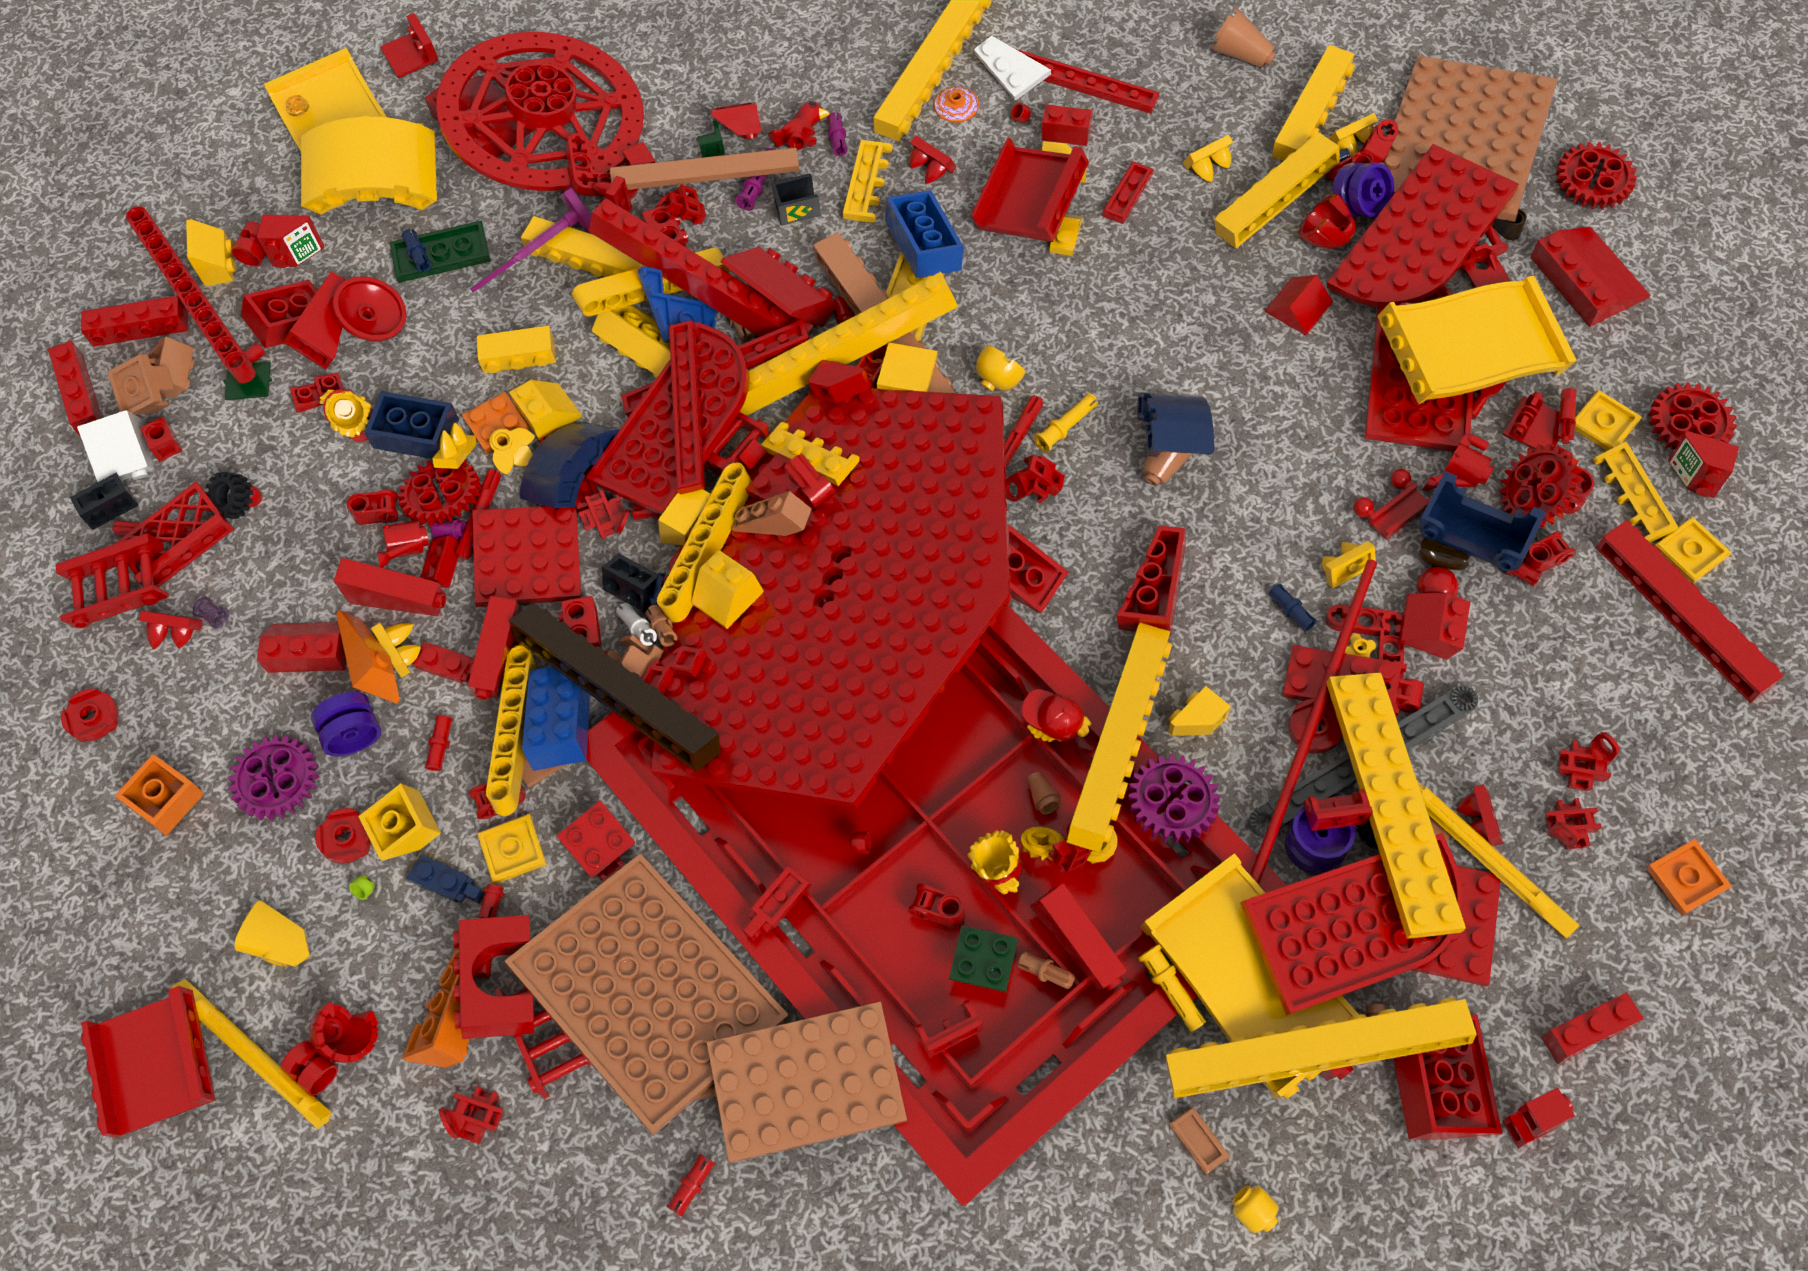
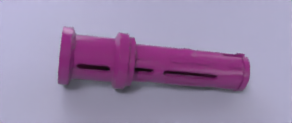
(749, 193)

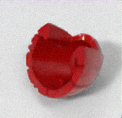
(1329, 224)
(342, 1035)

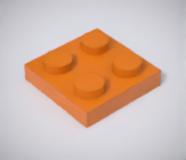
(493, 415)
(1688, 877)

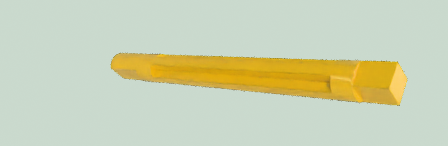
(1498, 864)
(258, 1060)

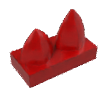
(938, 163)
(615, 192)
(159, 623)
(1480, 805)

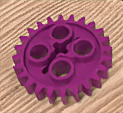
(297, 769)
(1193, 815)

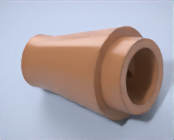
(1044, 795)

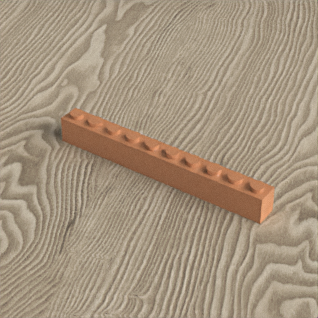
(861, 291)

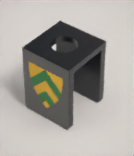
(795, 199)

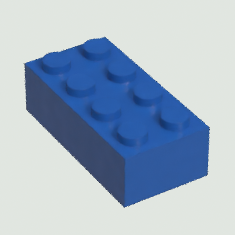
(923, 233)
(555, 720)

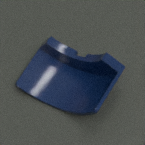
(1176, 423)
(560, 461)

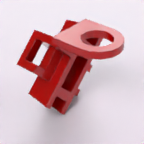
(684, 205)
(1038, 471)
(598, 514)
(1595, 754)
(1572, 830)
(1068, 854)
(476, 1119)

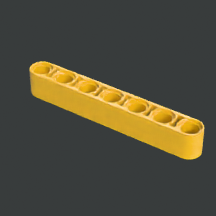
(626, 288)
(704, 541)
(507, 751)

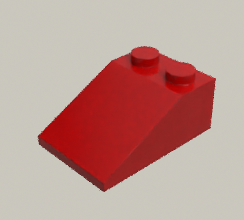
(276, 310)
(1032, 573)

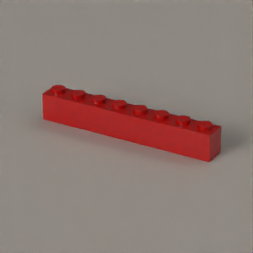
(1689, 611)

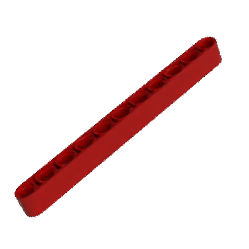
(191, 295)

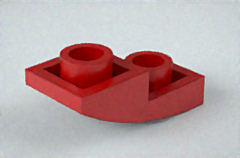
(309, 395)

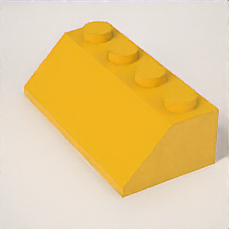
(634, 336)

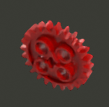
(1614, 180)
(1692, 411)
(1542, 482)
(421, 498)

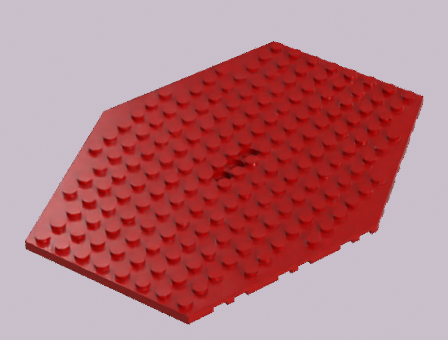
(858, 607)

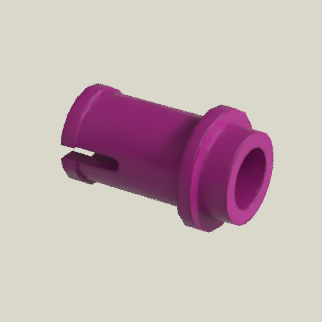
(453, 529)

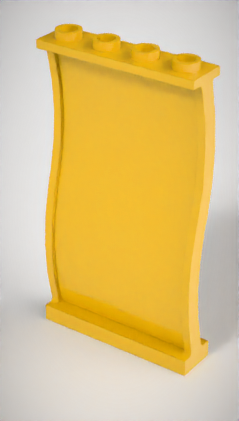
(331, 89)
(1476, 339)
(1220, 960)

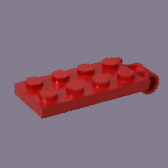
(1309, 666)

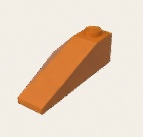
(367, 659)
(437, 1039)

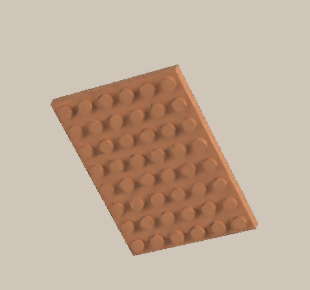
(1474, 113)
(643, 990)

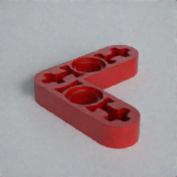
(585, 174)
(1378, 628)

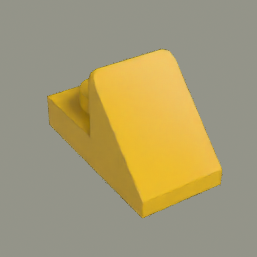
(1067, 235)

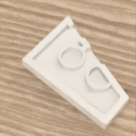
(1010, 67)

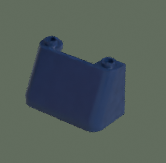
(1478, 527)

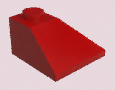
(739, 118)

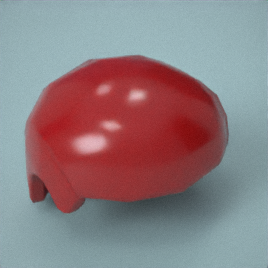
(1438, 581)

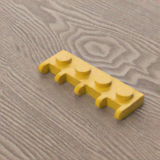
(864, 181)
(824, 462)
(1637, 491)

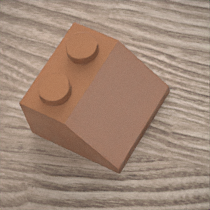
(178, 360)

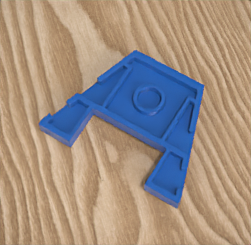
(672, 309)

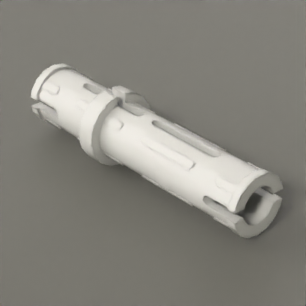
(637, 626)

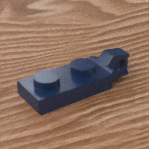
(443, 880)

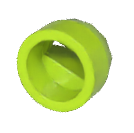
(361, 887)

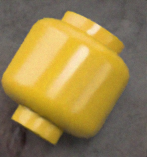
(1255, 1209)

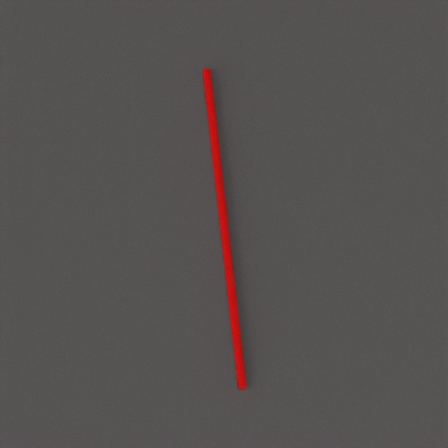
(1312, 723)

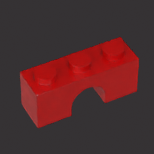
(1592, 1027)
(1539, 1117)

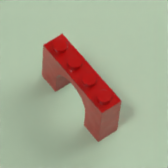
(479, 1012)

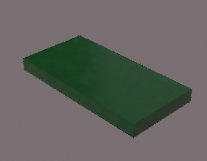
(445, 249)

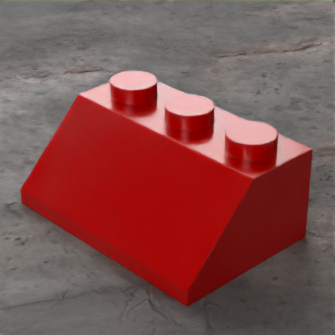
(302, 648)

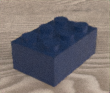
(409, 424)

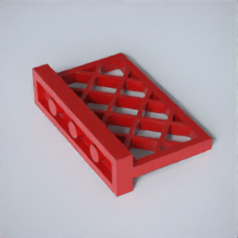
(185, 549)

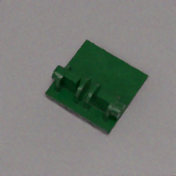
(983, 958)

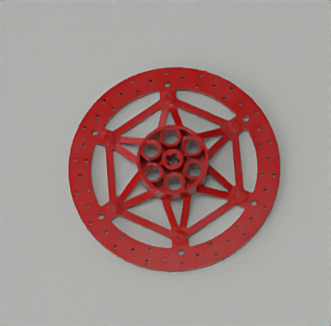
(537, 98)

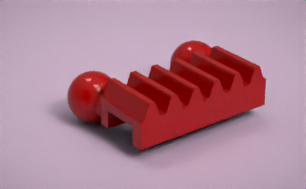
(1398, 511)

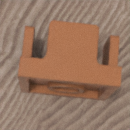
(138, 385)
(637, 656)

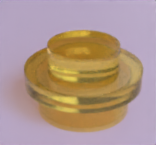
(296, 105)

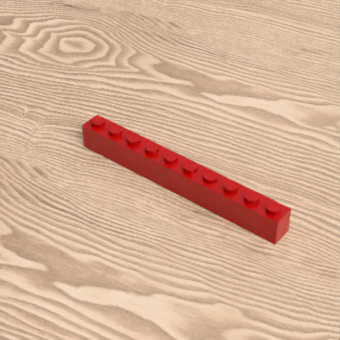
(688, 270)

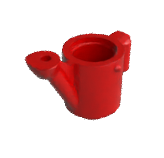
(1467, 464)
(402, 541)

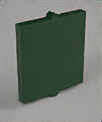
(256, 388)

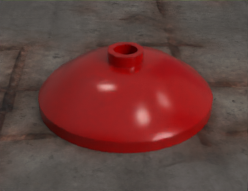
(372, 299)

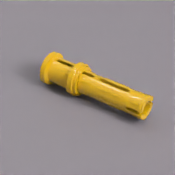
(1058, 428)
(1165, 976)

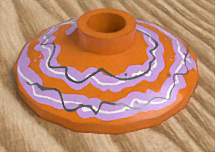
(956, 104)

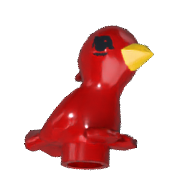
(799, 130)

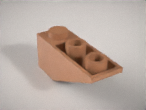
(777, 515)

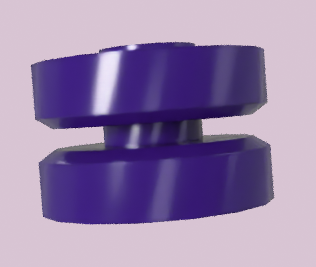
(1364, 187)
(345, 724)
(1317, 850)

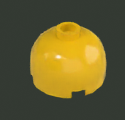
(997, 370)

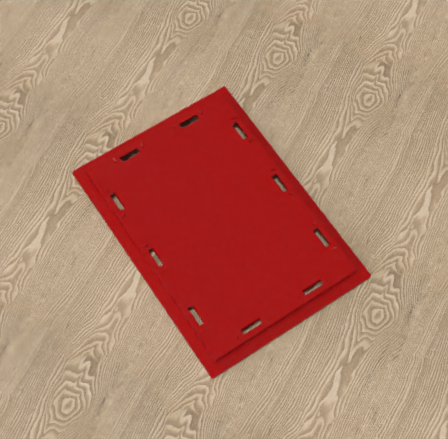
(939, 794)

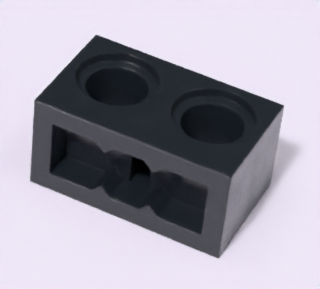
(104, 501)
(628, 581)

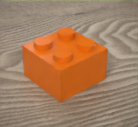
(159, 794)

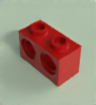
(666, 223)
(588, 623)

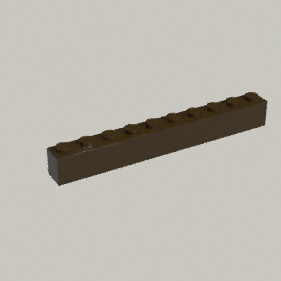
(616, 687)

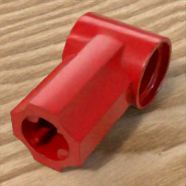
(813, 486)

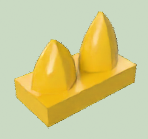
(1361, 129)
(1201, 162)
(454, 448)
(1349, 564)
(392, 637)

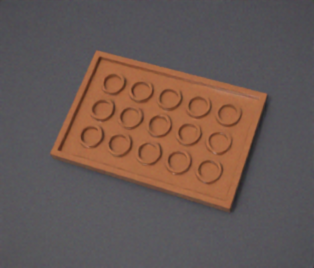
(806, 1082)

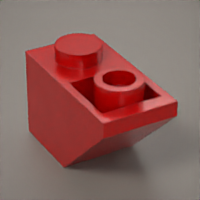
(838, 381)

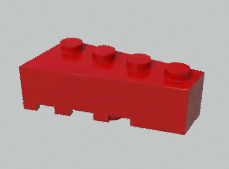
(1156, 583)

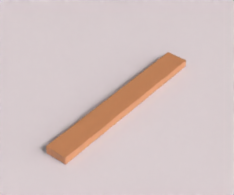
(708, 168)

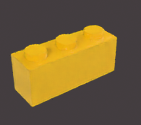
(516, 349)

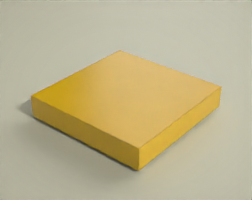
(907, 368)
(1605, 421)
(1693, 550)
(511, 849)

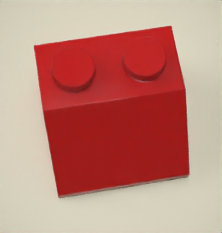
(1435, 623)

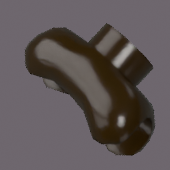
(1442, 555)

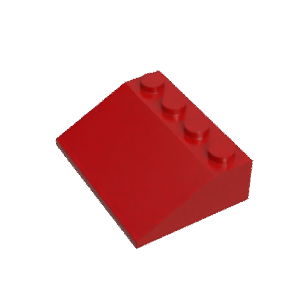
(505, 130)
(1587, 274)
(783, 284)
(1448, 1092)

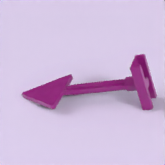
(576, 213)

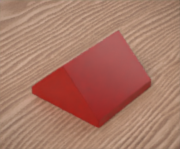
(1301, 303)

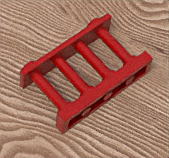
(757, 430)
(97, 564)
(536, 1080)

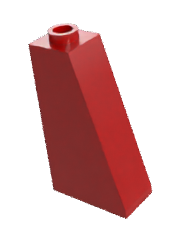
(317, 329)
(388, 589)
(493, 648)
(1079, 937)

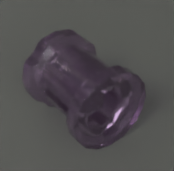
(212, 613)

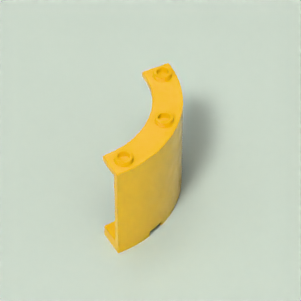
(368, 161)

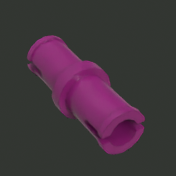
(837, 134)

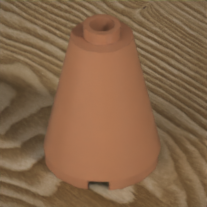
(1243, 41)
(1162, 468)

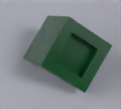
(711, 144)

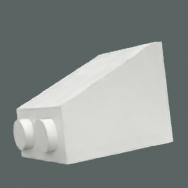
(117, 446)

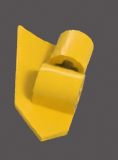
(272, 937)

